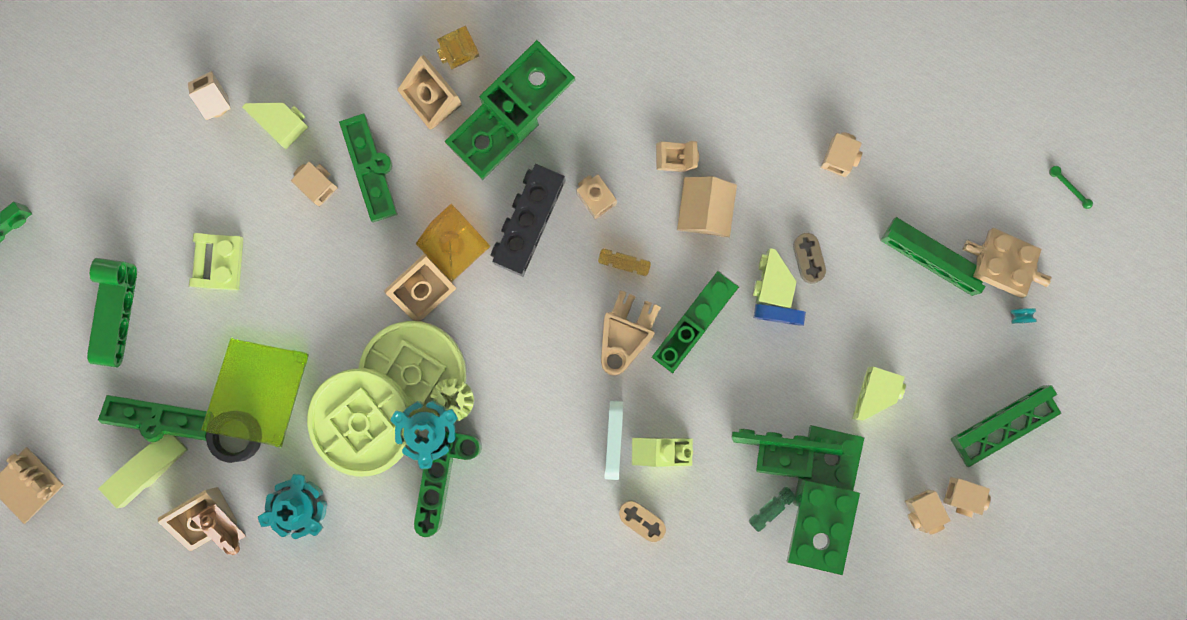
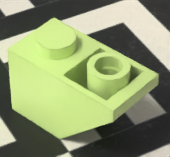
(776, 282)
(662, 452)

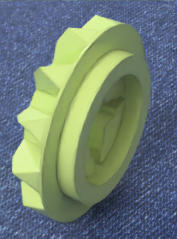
(464, 398)

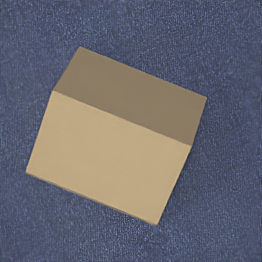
(428, 93)
(707, 206)
(420, 289)
(179, 520)

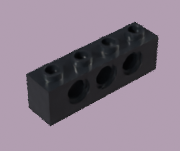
(519, 260)

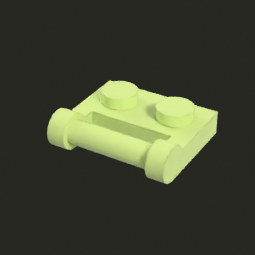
(224, 265)

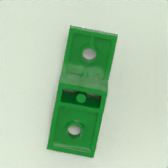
(510, 109)
(827, 505)

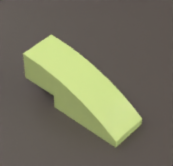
(142, 470)

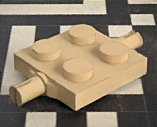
(1007, 263)

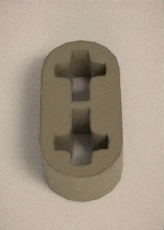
(815, 256)

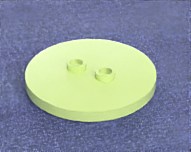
(416, 359)
(353, 423)

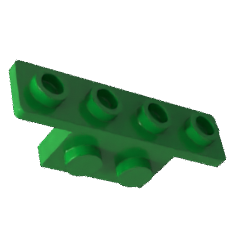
(786, 455)

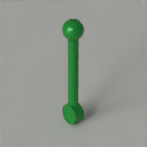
(1055, 171)

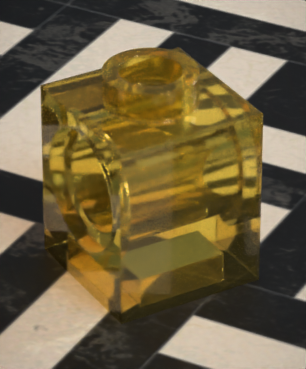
(457, 48)

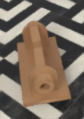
(220, 528)

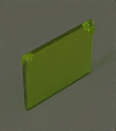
(255, 392)

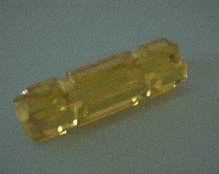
(624, 262)

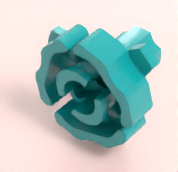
(424, 448)
(295, 499)

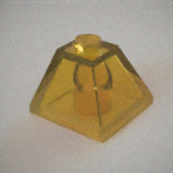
(452, 243)

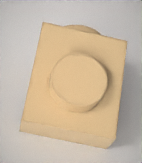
(677, 156)

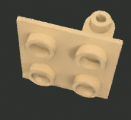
(27, 485)

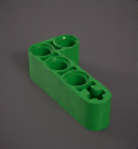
(111, 310)
(440, 484)

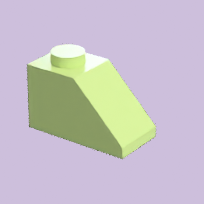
(278, 120)
(878, 392)

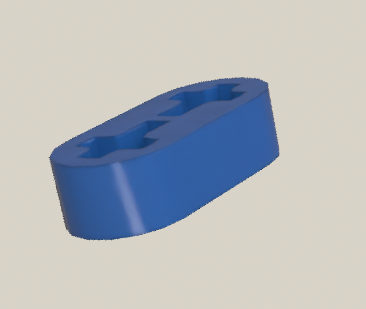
(779, 314)

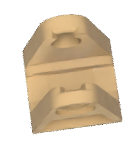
(624, 337)

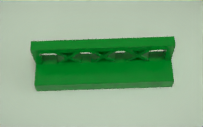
(933, 256)
(1005, 417)

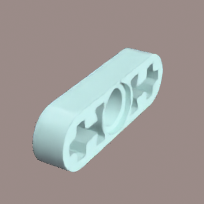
(614, 440)

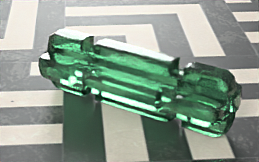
(772, 509)

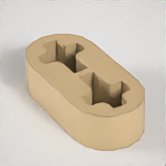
(638, 526)

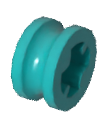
(1023, 316)

